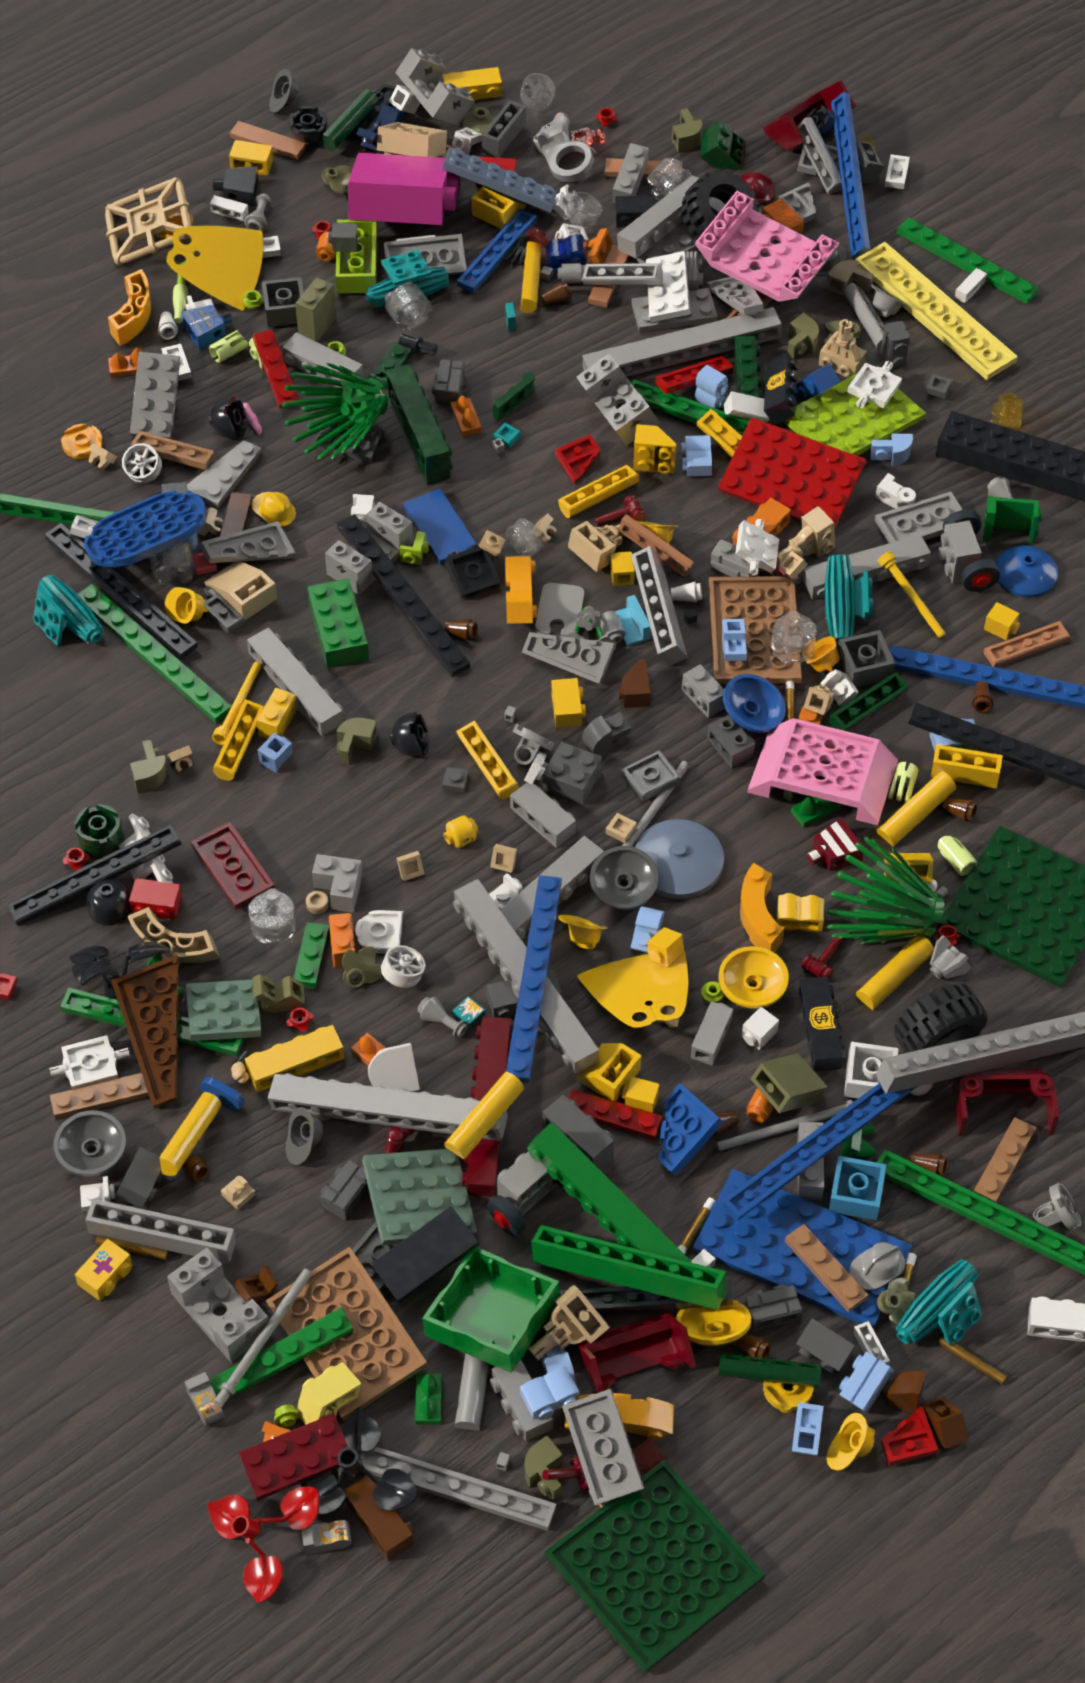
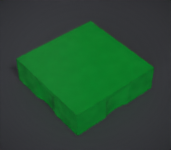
(491, 1309)

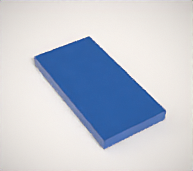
(441, 523)

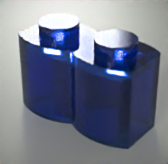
(566, 251)

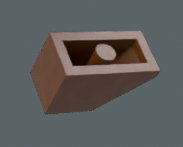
(635, 686)
(905, 1390)
(946, 1422)

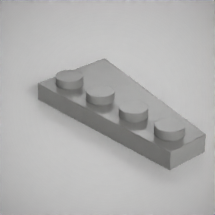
(737, 295)
(223, 476)
(574, 655)

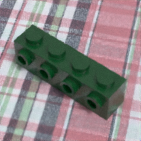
(747, 366)

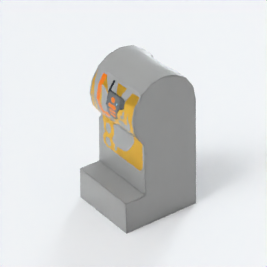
(203, 1398)
(326, 1537)

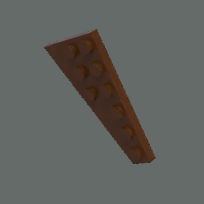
(151, 1017)

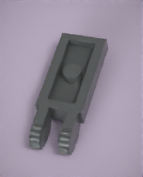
(222, 611)

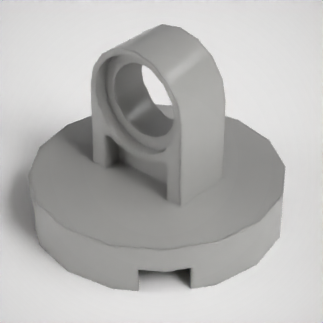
(530, 741)
(1058, 1209)

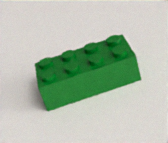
(338, 623)

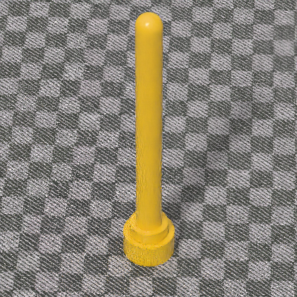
(889, 562)
(221, 732)

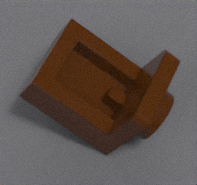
(258, 1286)

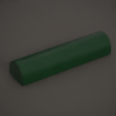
(349, 119)
(868, 702)
(770, 1370)

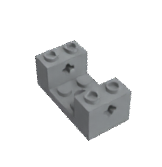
(443, 102)
(610, 387)
(387, 529)
(201, 1289)

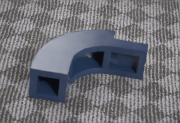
(386, 116)

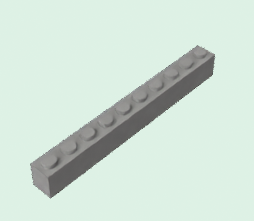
(689, 343)
(509, 953)
(982, 1053)
(375, 1104)

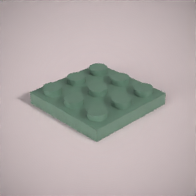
(222, 1010)

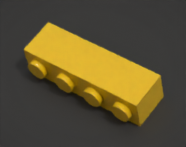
(295, 1057)

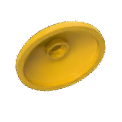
(754, 967)
(714, 1326)

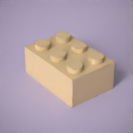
(411, 140)

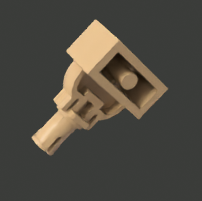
(843, 352)
(815, 537)
(595, 543)
(570, 1323)

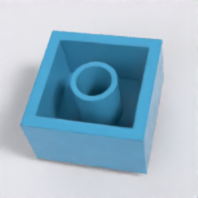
(857, 1188)

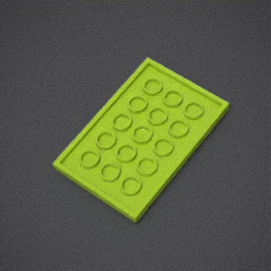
(842, 425)

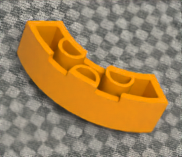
(135, 314)
(519, 597)
(754, 915)
(642, 1417)

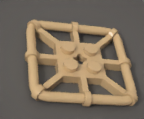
(137, 224)

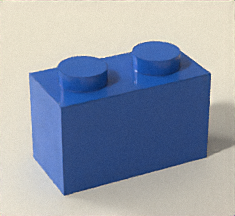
(817, 382)

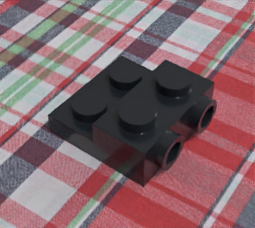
(472, 570)

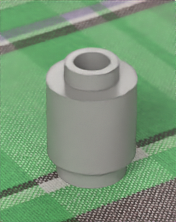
(571, 273)
(612, 626)

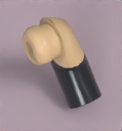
(238, 1068)

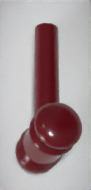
(631, 508)
(819, 966)
(395, 1139)
(569, 1473)

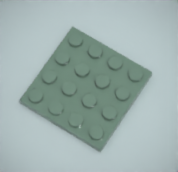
(413, 1190)

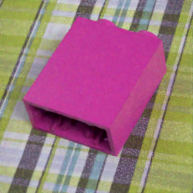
(401, 189)

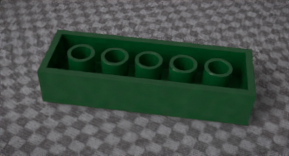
(419, 424)

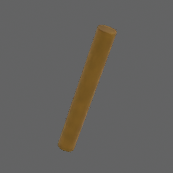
(135, 1248)
(974, 1361)

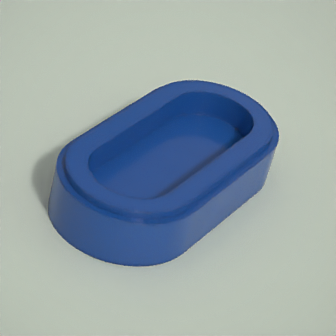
(228, 1096)

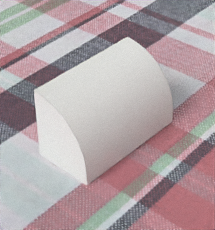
(745, 406)

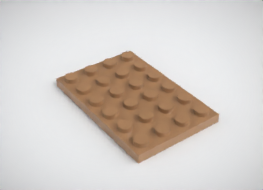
(760, 604)
(379, 1347)

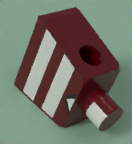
(833, 845)

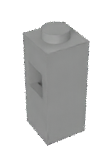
(711, 1033)

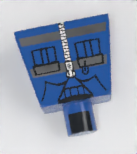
(205, 325)

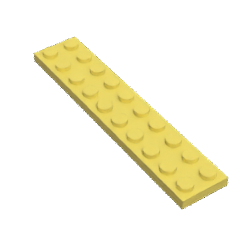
(937, 311)

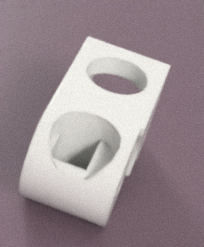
(893, 493)

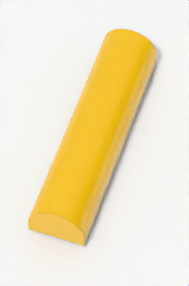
(531, 278)
(598, 491)
(237, 740)
(488, 760)
(917, 808)
(895, 972)
(484, 1115)
(189, 1133)

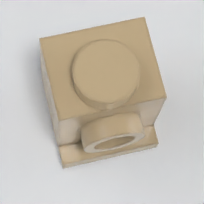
(819, 699)

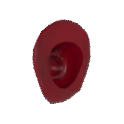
(761, 185)

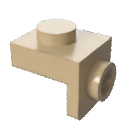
(492, 543)

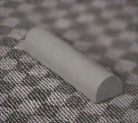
(820, 156)
(623, 274)
(865, 313)
(472, 1393)

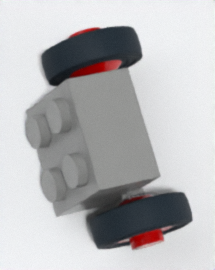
(963, 553)
(518, 1192)

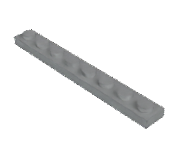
(464, 1488)

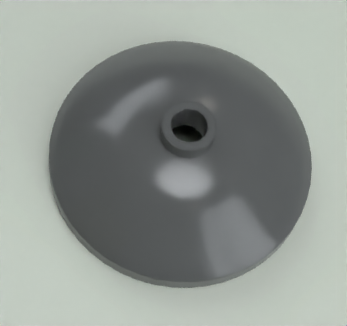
(628, 866)
(87, 1132)

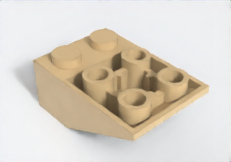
(244, 588)

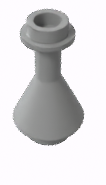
(256, 219)
(999, 488)
(433, 1011)

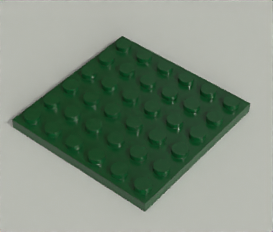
(1023, 906)
(654, 1566)

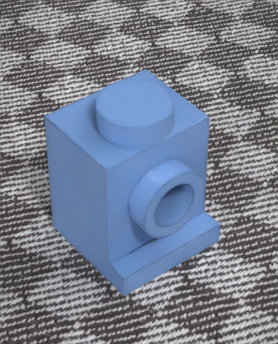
(275, 752)

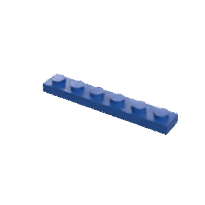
(496, 251)

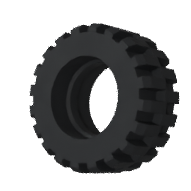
(716, 185)
(941, 1018)

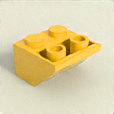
(494, 207)
(653, 450)
(614, 1070)

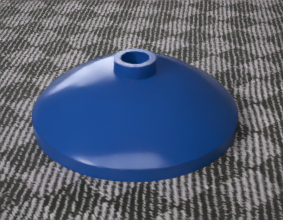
(1027, 571)
(754, 703)

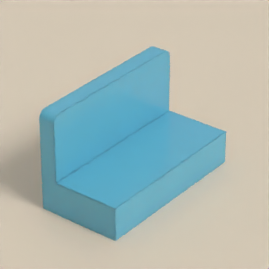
(634, 622)

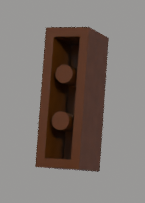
(384, 1527)

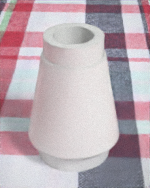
(167, 326)
(689, 592)

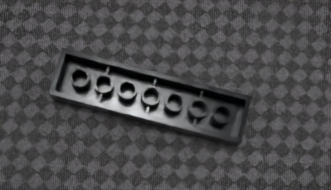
(1013, 455)

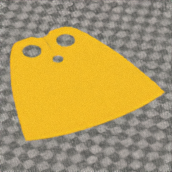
(227, 260)
(630, 982)

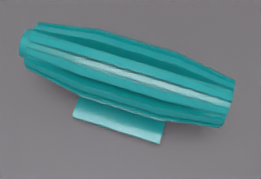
(404, 269)
(845, 597)
(61, 607)
(945, 1303)

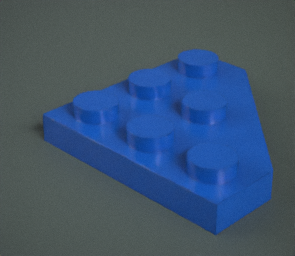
(685, 1128)

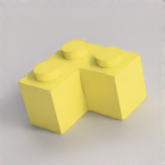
(327, 1393)

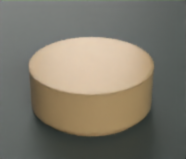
(317, 902)

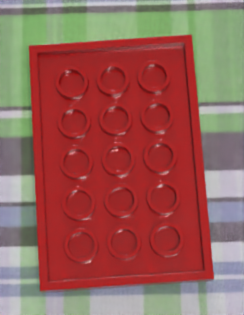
(791, 471)

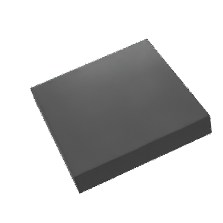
(651, 776)

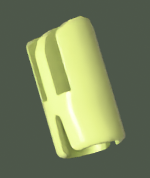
(228, 346)
(904, 780)
(956, 855)

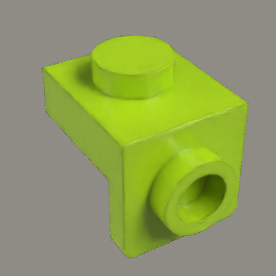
(415, 554)

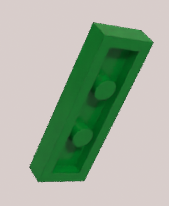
(311, 954)

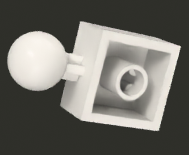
(863, 1065)

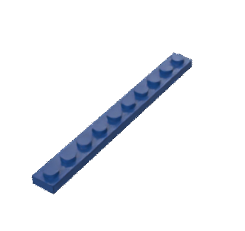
(850, 175)
(997, 678)
(534, 977)
(810, 1150)

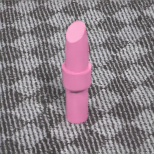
(252, 419)

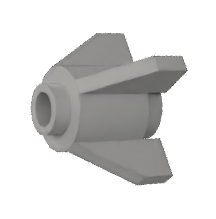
(947, 960)

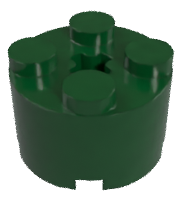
(99, 830)

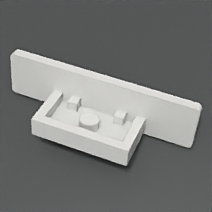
(155, 865)

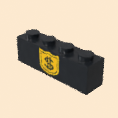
(781, 388)
(820, 1024)

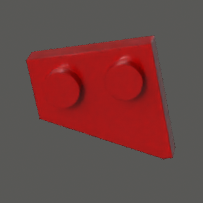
(578, 456)
(910, 1440)

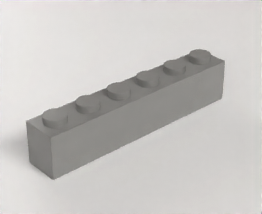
(654, 223)
(910, 555)
(659, 606)
(293, 677)
(572, 867)
(159, 1230)

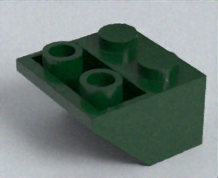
(722, 147)

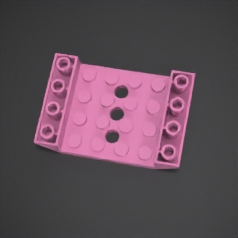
(740, 237)
(857, 771)

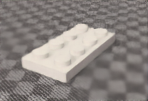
(672, 295)

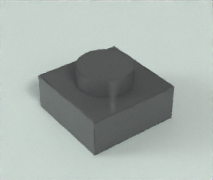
(938, 386)
(455, 780)

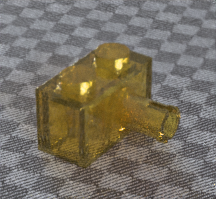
(1008, 411)

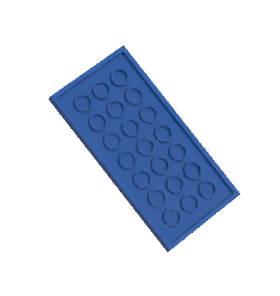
(759, 1248)

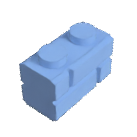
(865, 1382)

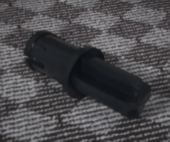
(418, 344)

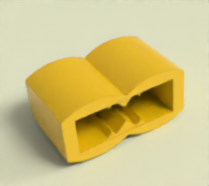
(800, 912)

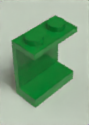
(1011, 514)

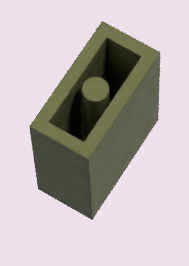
(316, 309)
(788, 1082)

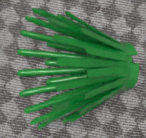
(353, 403)
(912, 901)

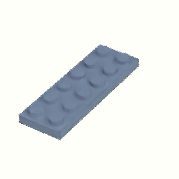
(503, 181)

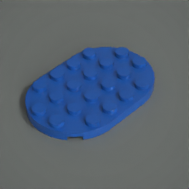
(145, 529)

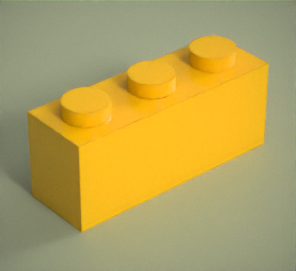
(480, 83)
(967, 765)

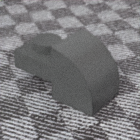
(601, 732)

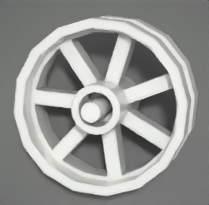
(141, 463)
(401, 971)

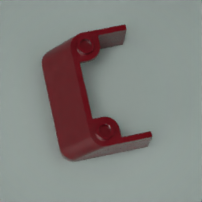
(784, 128)
(1006, 1081)
(635, 1348)

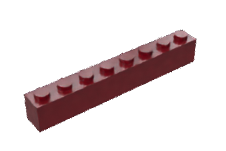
(492, 1064)

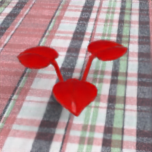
(232, 1520)

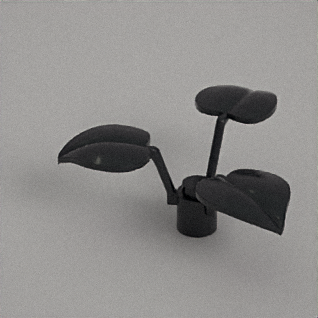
(87, 968)
(363, 1434)

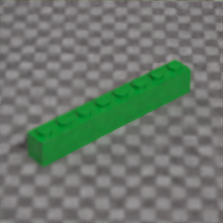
(599, 1194)
(629, 1267)

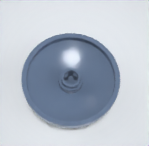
(685, 856)

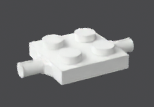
(874, 385)
(757, 546)
(89, 1062)

